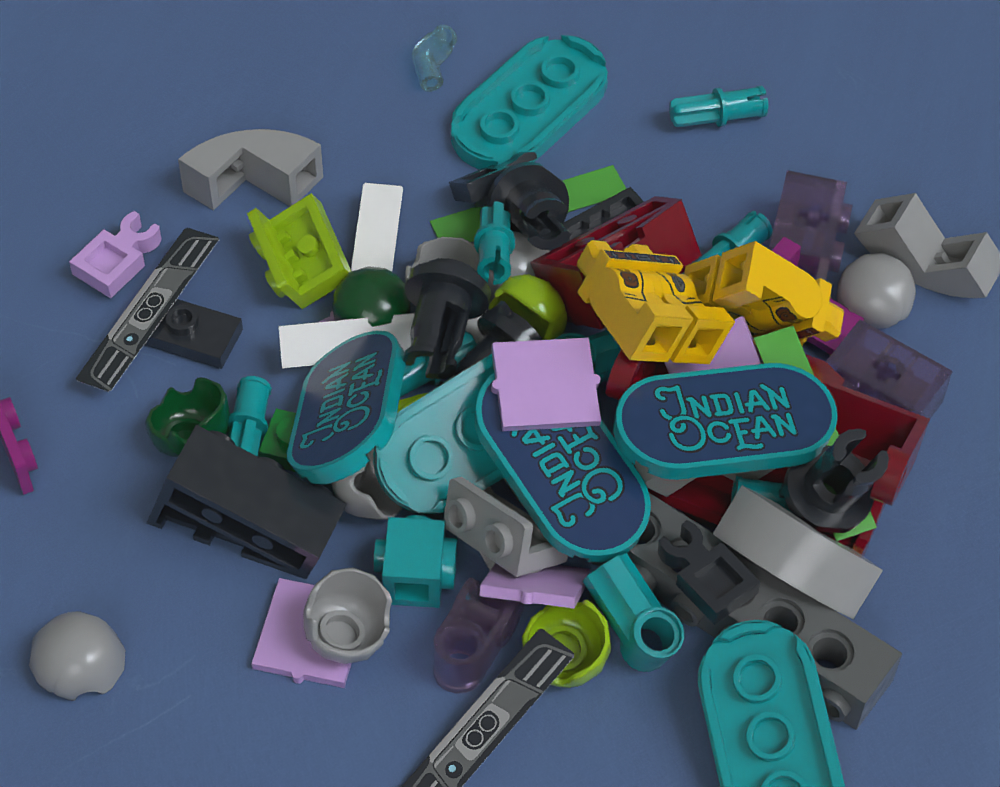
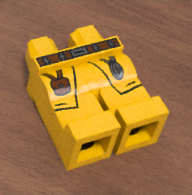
(767, 292)
(649, 302)

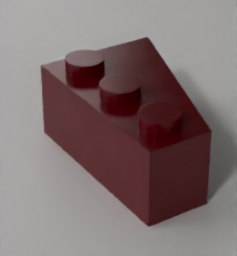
(656, 223)

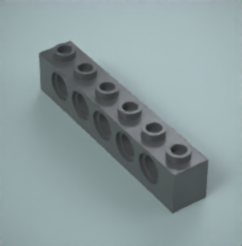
(862, 659)

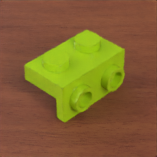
(299, 251)

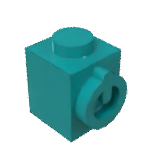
(416, 561)

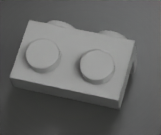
(498, 529)

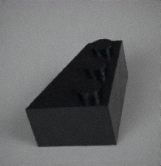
(247, 503)

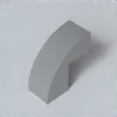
(270, 159)
(950, 266)
(797, 552)

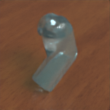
(430, 54)

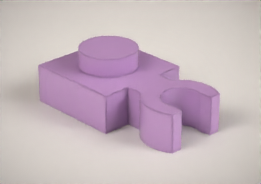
(113, 260)

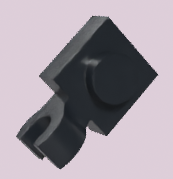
(476, 185)

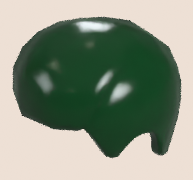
(372, 295)
(179, 412)

